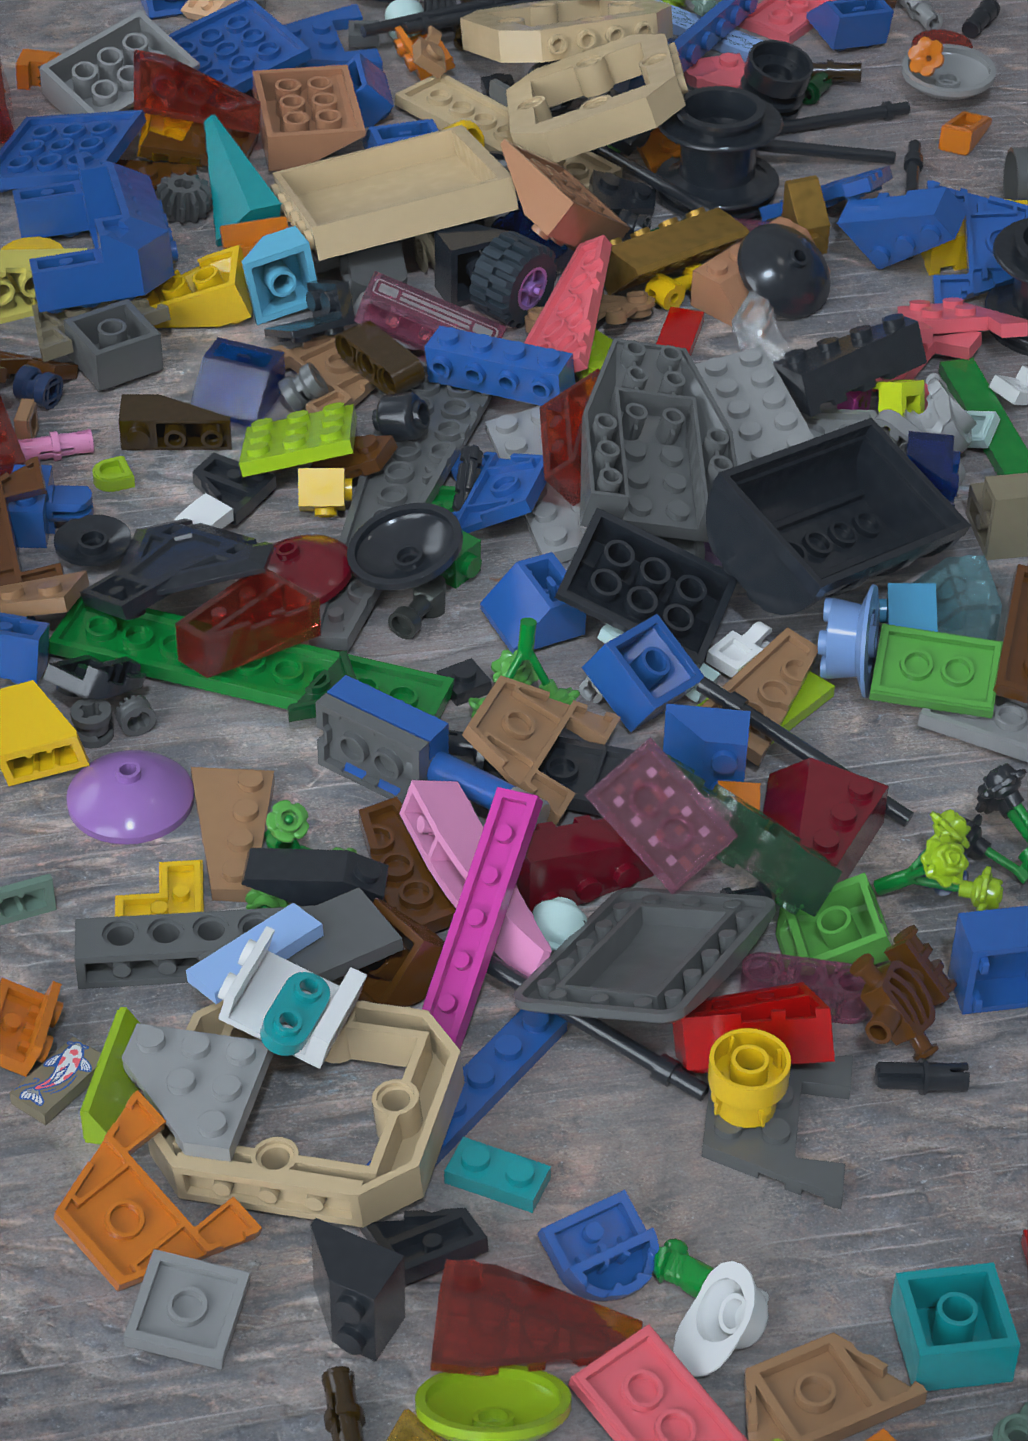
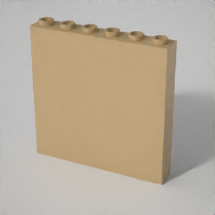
(394, 191)

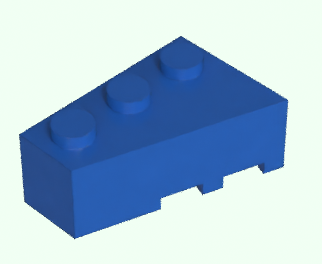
(903, 225)

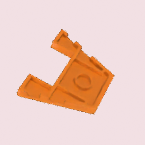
(123, 1215)

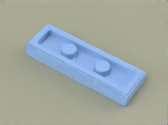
(292, 933)

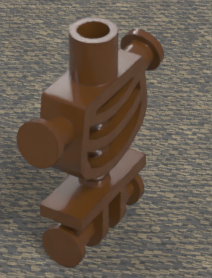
(903, 992)

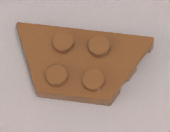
(823, 1393)

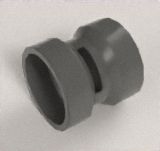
(303, 386)

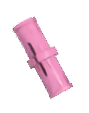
(58, 445)

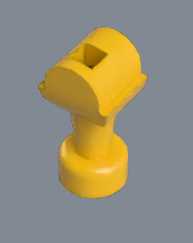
(670, 291)

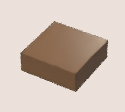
(26, 420)

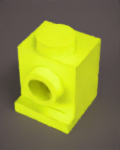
(901, 395)

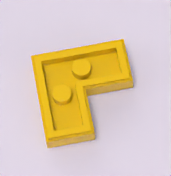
(179, 892)

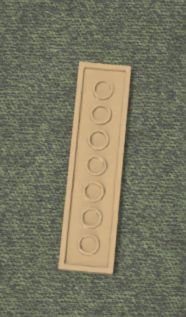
(451, 101)

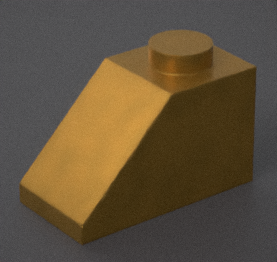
(806, 207)

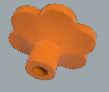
(926, 56)

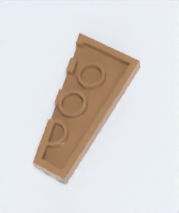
(772, 683)

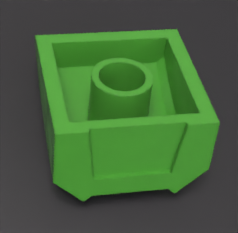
(843, 928)

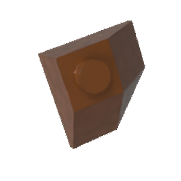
(406, 975)

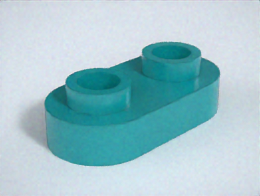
(297, 1010)

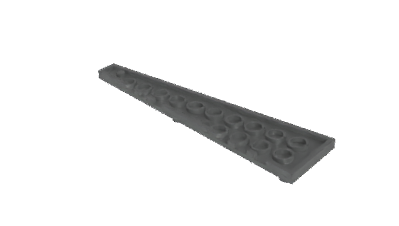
(409, 476)

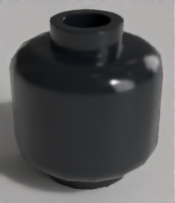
(401, 416)

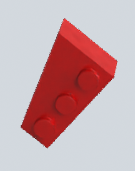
(785, 1011)

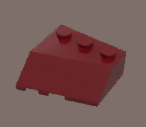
(827, 809)

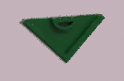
(306, 705)

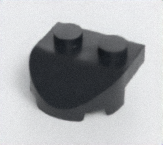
(95, 679)

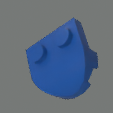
(602, 1249)

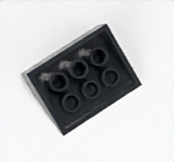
(633, 575)

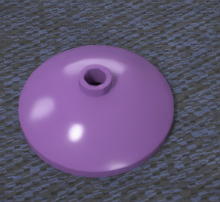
(130, 797)

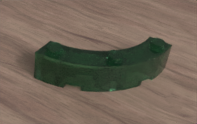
(769, 850)

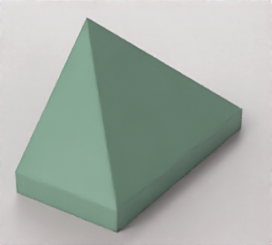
(26, 899)

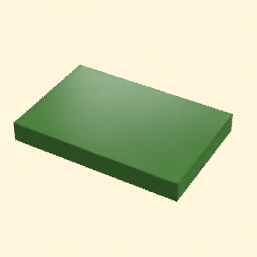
(936, 670)

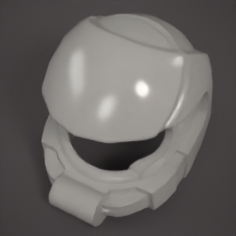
(943, 415)

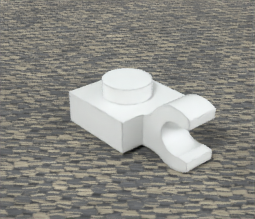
(736, 651)

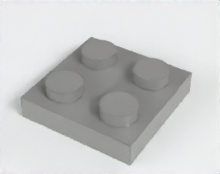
(187, 1309)

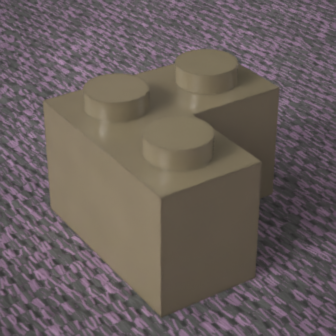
(1000, 515)

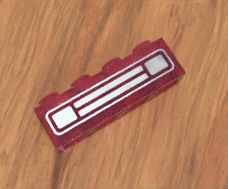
(414, 314)

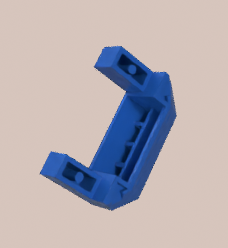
(126, 226)

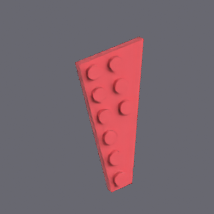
(574, 304)

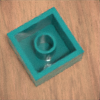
(954, 1327)

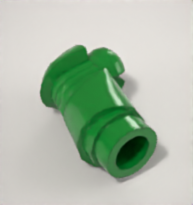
(679, 1268)

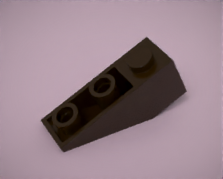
(170, 424)

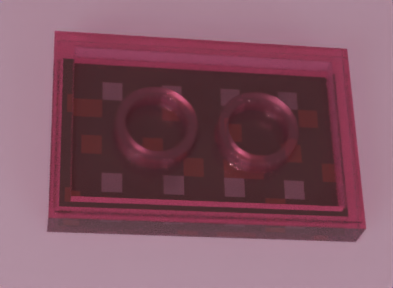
(661, 816)

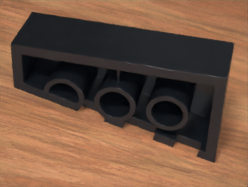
(851, 362)

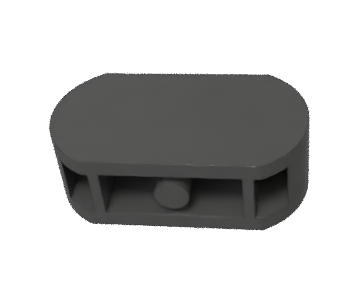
(360, 265)

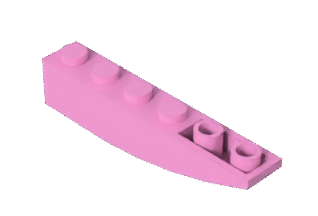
(447, 839)

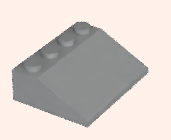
(101, 69)

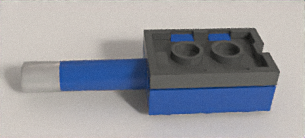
(392, 743)

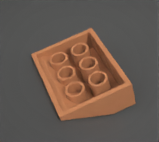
(306, 113)
(558, 200)

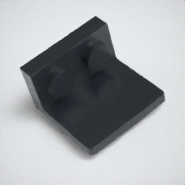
(331, 311)

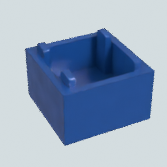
(990, 960)

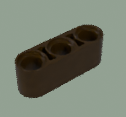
(379, 358)

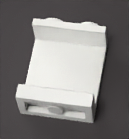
(260, 980)

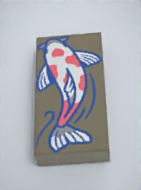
(56, 1081)

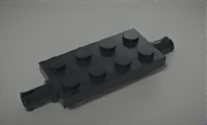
(570, 762)

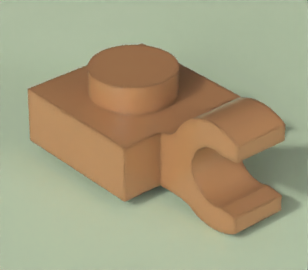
(428, 53)

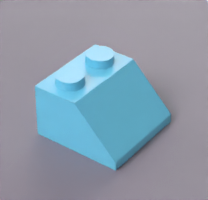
(278, 274)

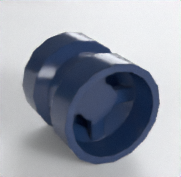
(42, 387)

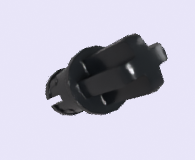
(922, 1076)

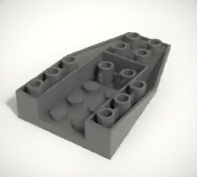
(652, 441)

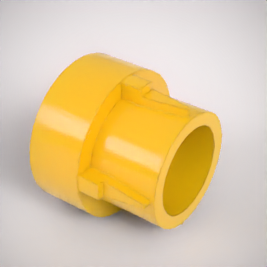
(748, 1076)

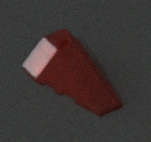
(183, 93)
(506, 1319)

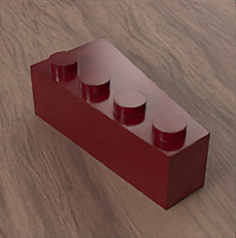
(577, 862)

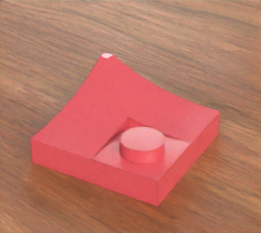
(716, 71)

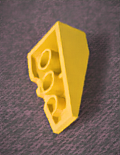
(207, 294)

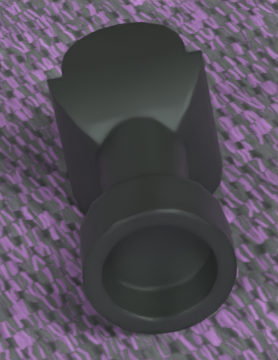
(427, 602)

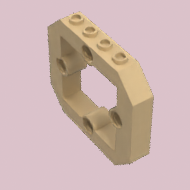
(559, 27)
(602, 117)
(408, 1117)

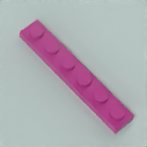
(481, 910)

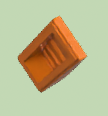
(963, 132)

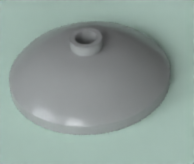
(960, 77)

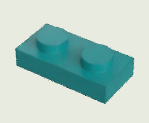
(497, 1174)

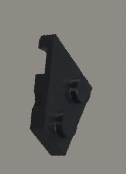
(622, 193)
(224, 481)
(429, 1239)

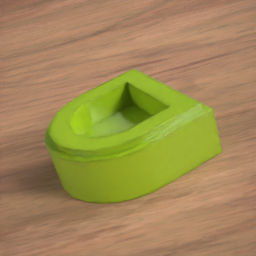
(113, 475)

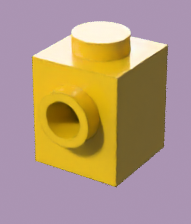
(323, 490)

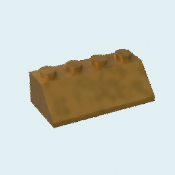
(670, 247)

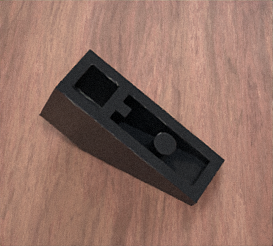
(313, 874)

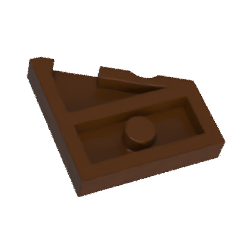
(368, 456)

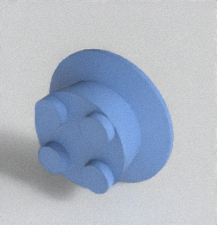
(850, 639)

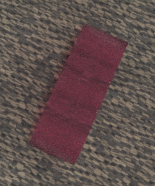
(826, 978)

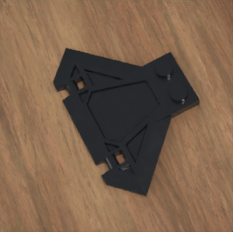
(172, 560)

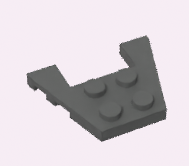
(773, 1147)

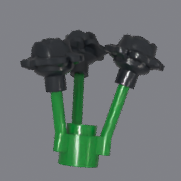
(1001, 794)

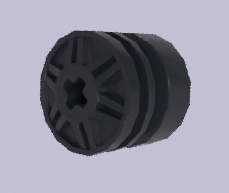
(778, 75)

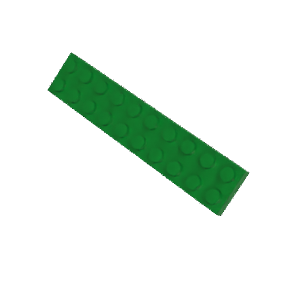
(270, 680)

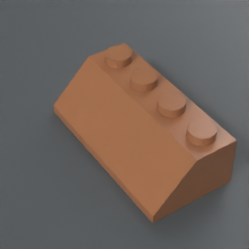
(718, 284)

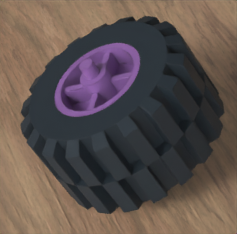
(512, 278)

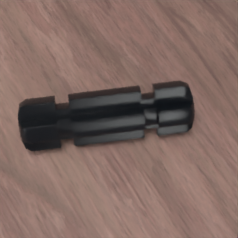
(467, 474)

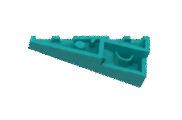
(235, 184)

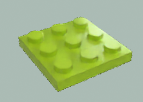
(298, 439)

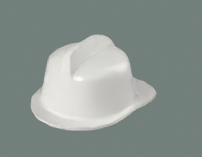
(723, 1318)

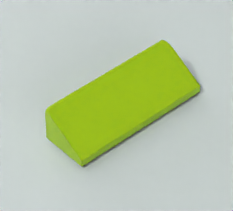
(110, 1083)

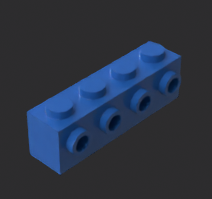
(498, 366)

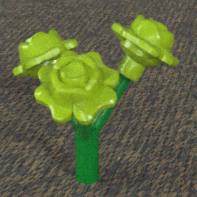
(945, 864)

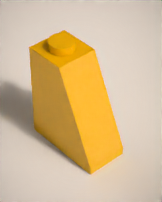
(35, 736)

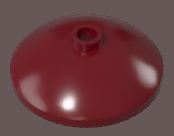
(312, 563)

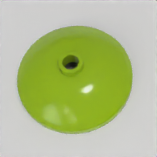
(493, 1407)

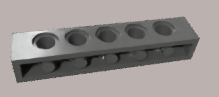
(155, 946)

